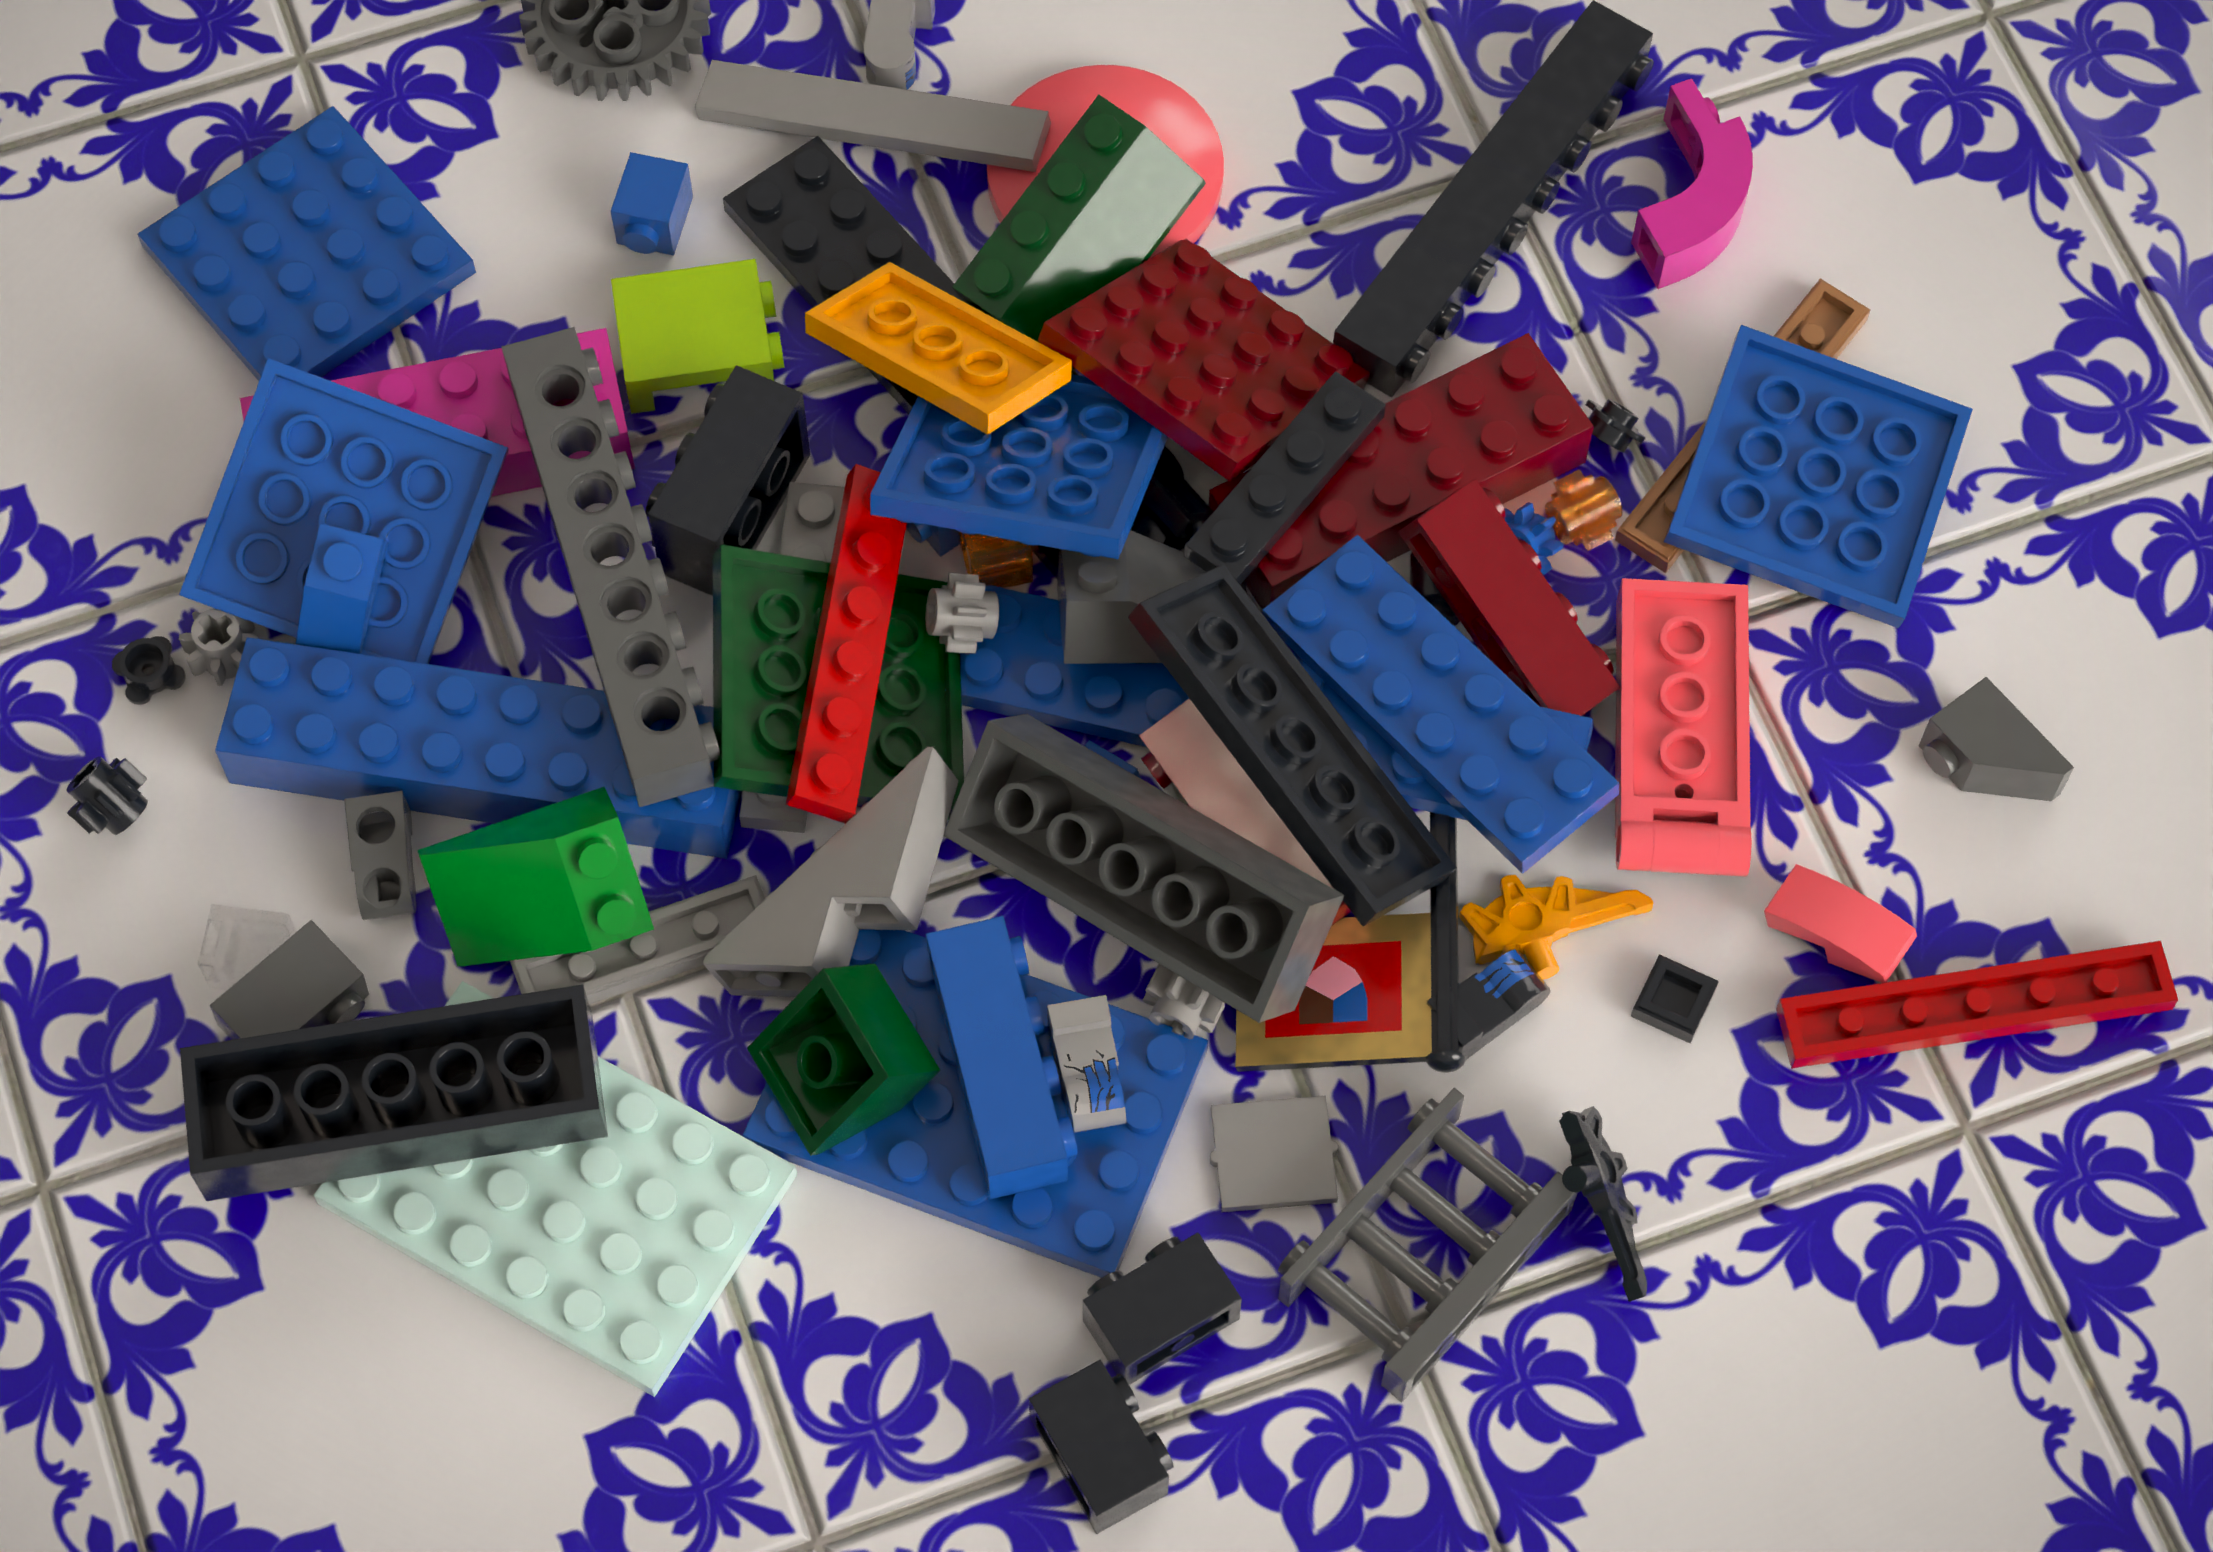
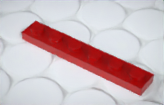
(847, 655)
(1976, 1004)

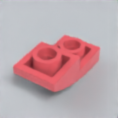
(1846, 923)

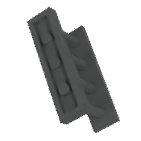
(1450, 1303)

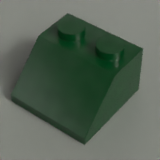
(842, 1056)

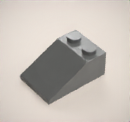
(1103, 592)

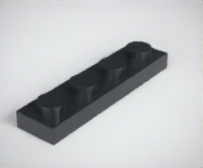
(1286, 478)

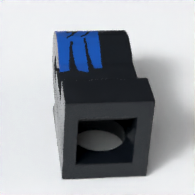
(1495, 1000)

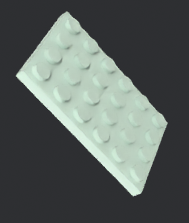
(589, 1239)

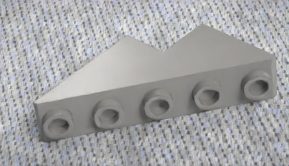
(861, 878)

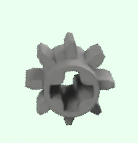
(962, 613)
(205, 648)
(1181, 1004)

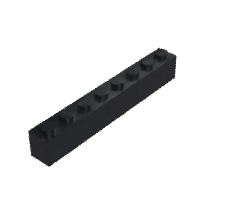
(1494, 197)

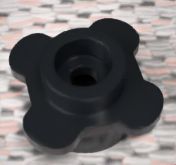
(1614, 424)
(143, 654)

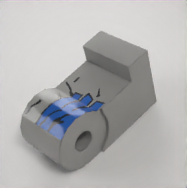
(890, 40)
(1087, 1062)

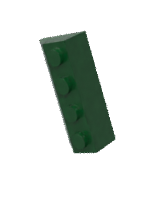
(1081, 221)

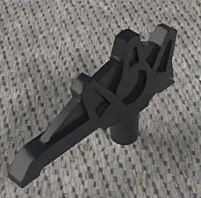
(1598, 1175)

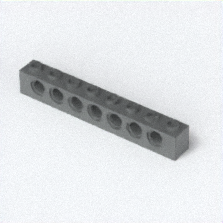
(658, 761)

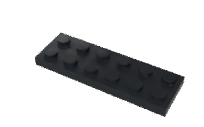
(1292, 743)

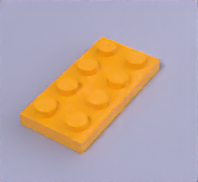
(938, 347)

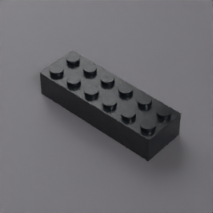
(392, 1093)

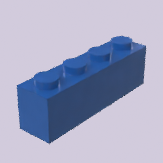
(998, 1057)

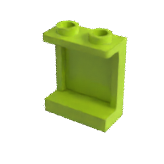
(693, 328)

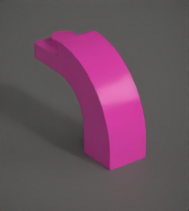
(1698, 224)

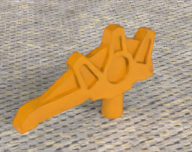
(1539, 916)

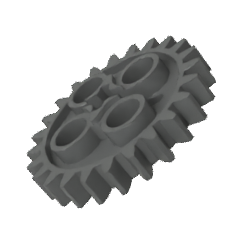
(585, 46)

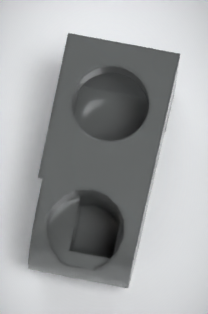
(381, 854)

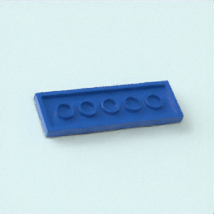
(1441, 704)

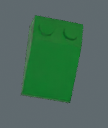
(538, 884)

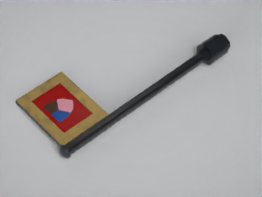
(1375, 979)

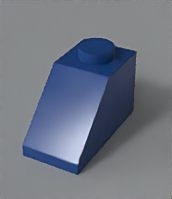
(340, 589)

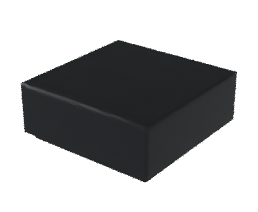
(1674, 998)

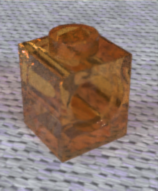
(997, 560)

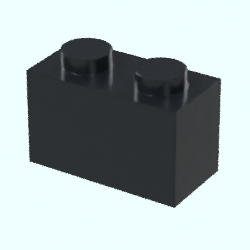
(1160, 1307)
(1101, 1445)

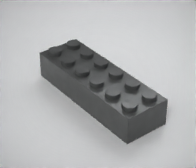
(1143, 866)

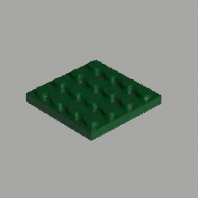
(762, 663)

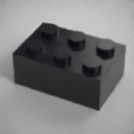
(728, 476)

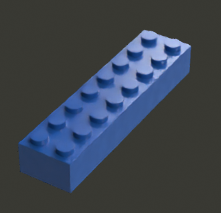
(447, 741)

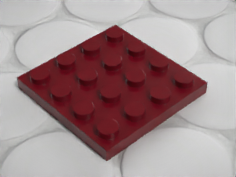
(1199, 355)

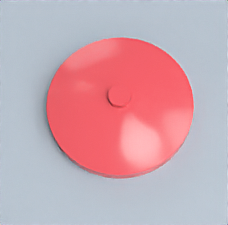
(1147, 98)

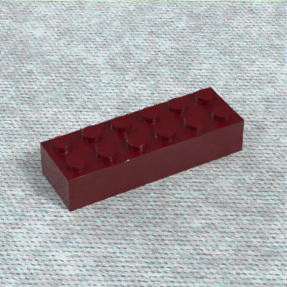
(1487, 420)

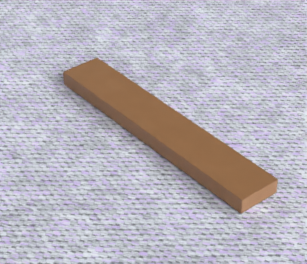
(1822, 323)

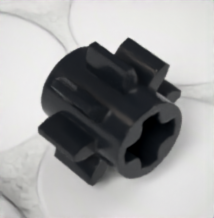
(107, 795)

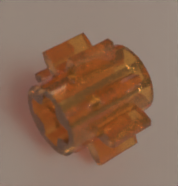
(1584, 509)

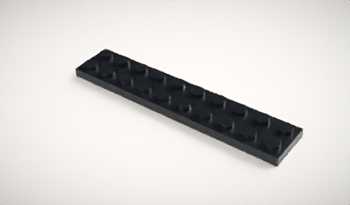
(831, 232)

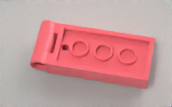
(1682, 728)

